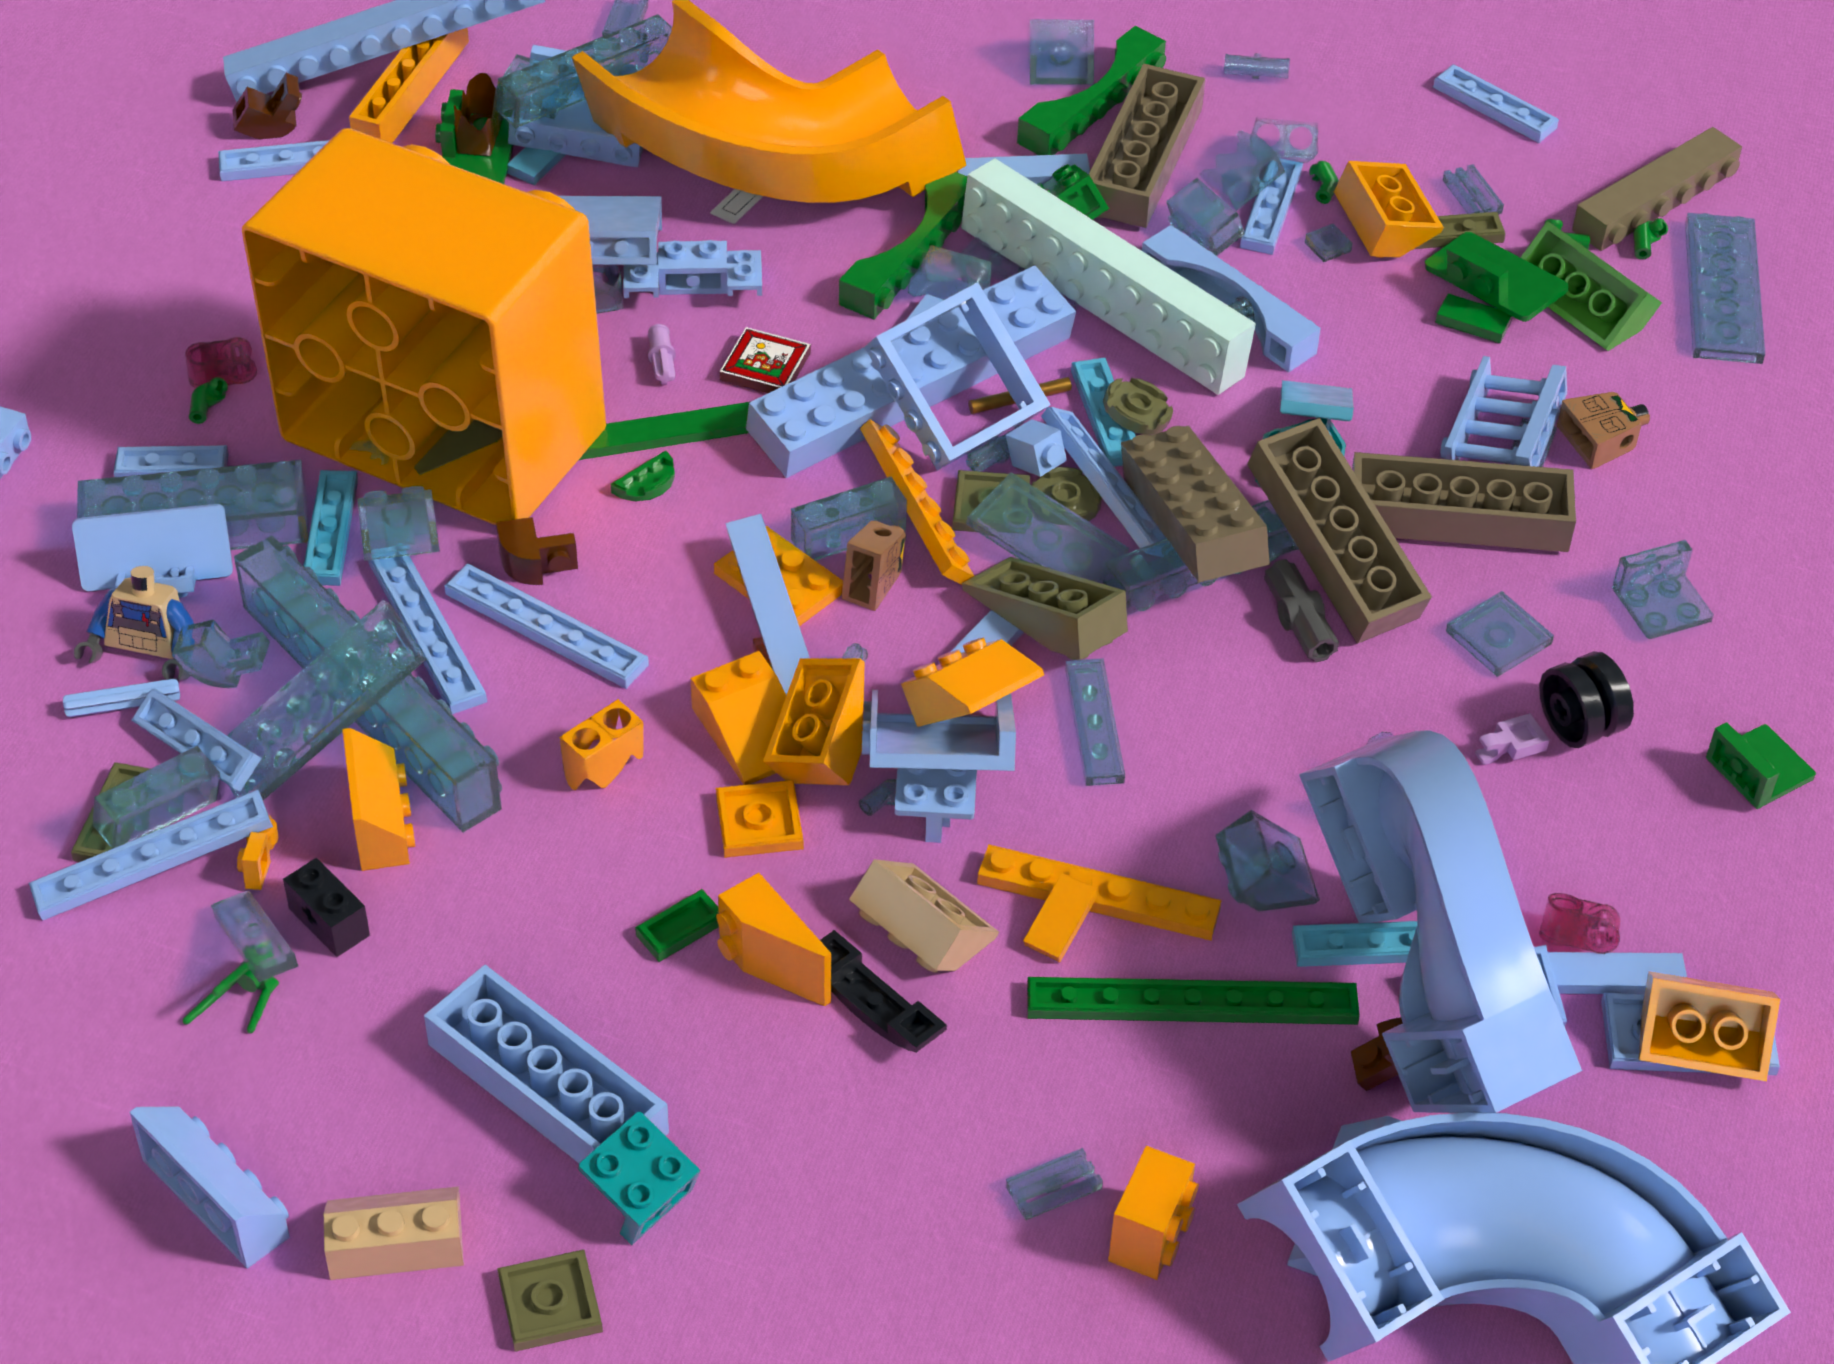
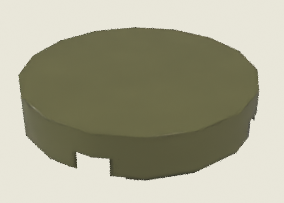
(1137, 406)
(1071, 490)

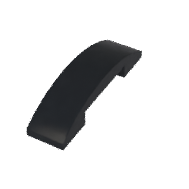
(877, 1002)

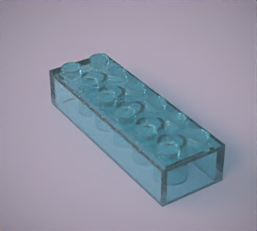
(256, 498)

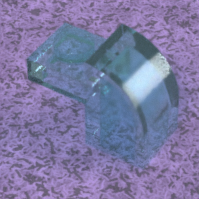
(215, 658)

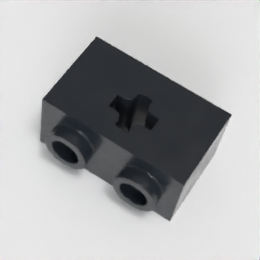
(326, 907)

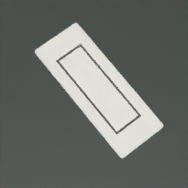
(735, 205)

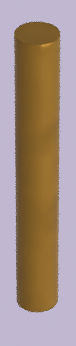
(1004, 399)

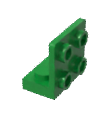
(1077, 190)
(1758, 763)

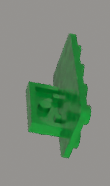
(491, 167)
(1496, 276)

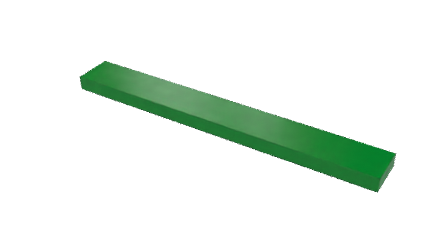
(669, 430)
(1192, 1000)

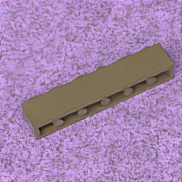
(1657, 188)

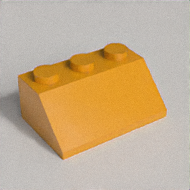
(1386, 207)
(967, 680)
(377, 802)
(1708, 1026)

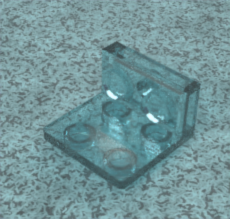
(1658, 592)

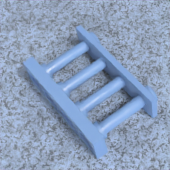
(1532, 436)

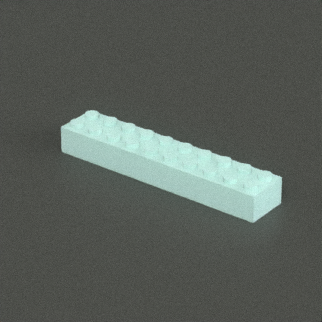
(1108, 276)

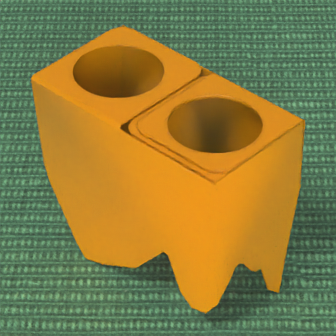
(610, 755)

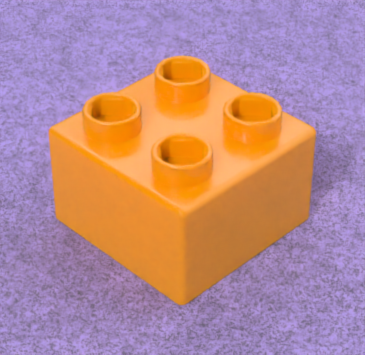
(423, 302)

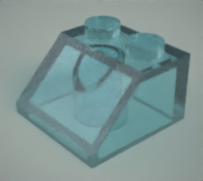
(1061, 52)
(397, 523)
(1265, 864)

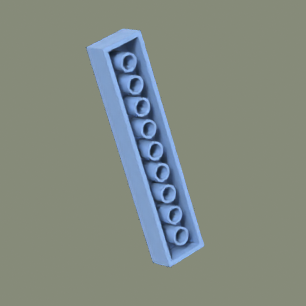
(829, 406)

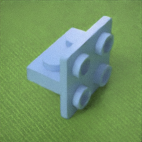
(937, 796)

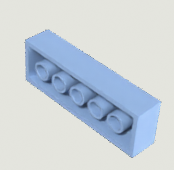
(537, 1065)

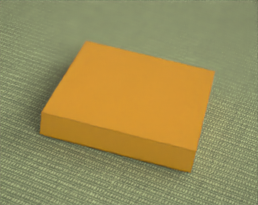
(759, 818)

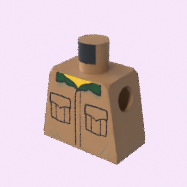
(1601, 426)
(873, 551)

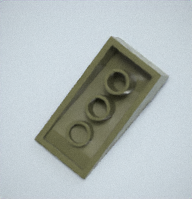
(1052, 606)

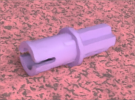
(661, 353)

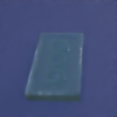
(1043, 530)

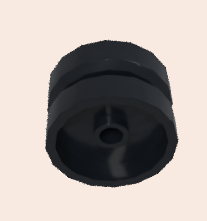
(1586, 699)

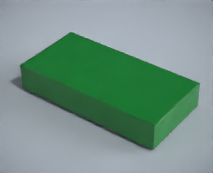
(1473, 318)
(679, 925)

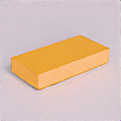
(1061, 917)

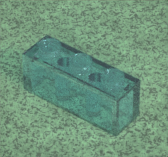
(830, 522)
(156, 798)

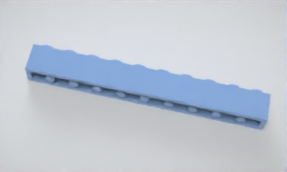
(357, 39)

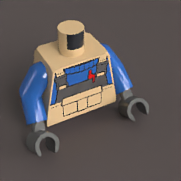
(139, 619)

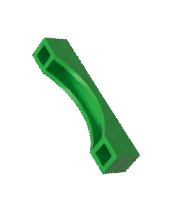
(1055, 123)
(876, 280)

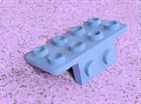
(174, 542)

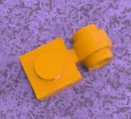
(255, 858)

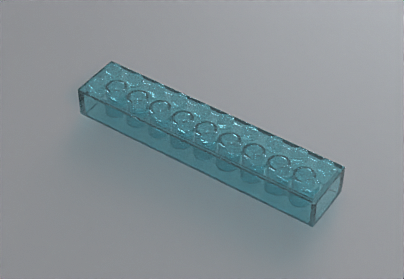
(425, 735)

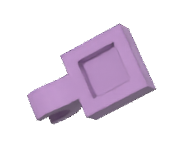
(1517, 736)

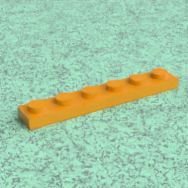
(920, 507)
(1117, 896)

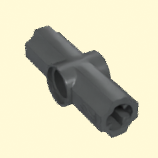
(1301, 610)

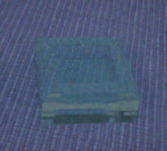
(1328, 242)

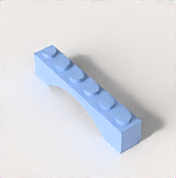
(1283, 332)

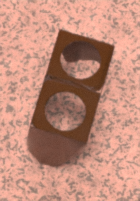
(479, 100)

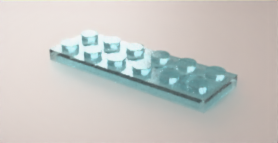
(1724, 288)
(327, 697)

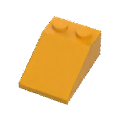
(740, 712)
(820, 723)
(772, 940)

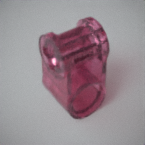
(220, 360)
(1577, 924)

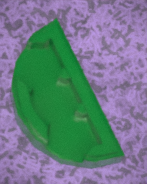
(647, 480)

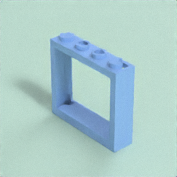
(999, 350)

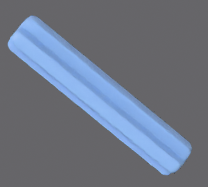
(117, 697)

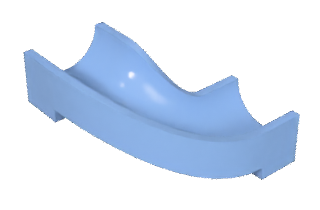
(1472, 993)
(1525, 1223)

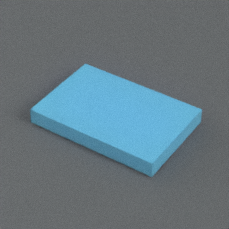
(1316, 401)

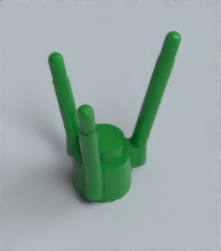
(247, 980)

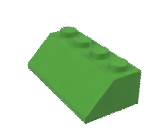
(1598, 296)

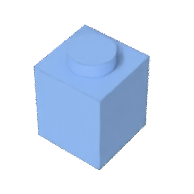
(1036, 447)

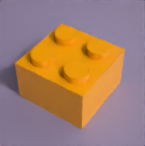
(1153, 1213)

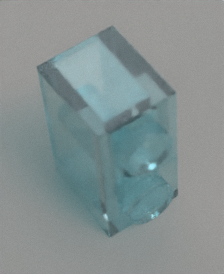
(1204, 217)

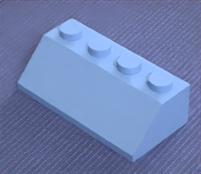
(210, 1182)

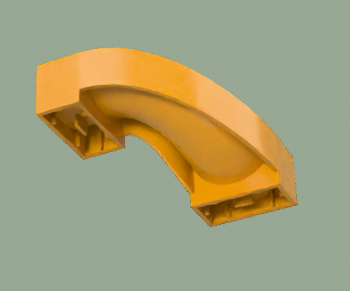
(756, 130)

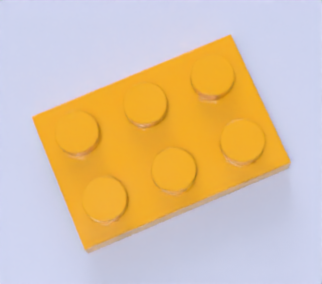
(806, 581)

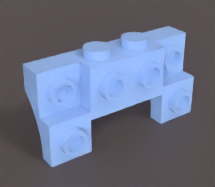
(696, 269)

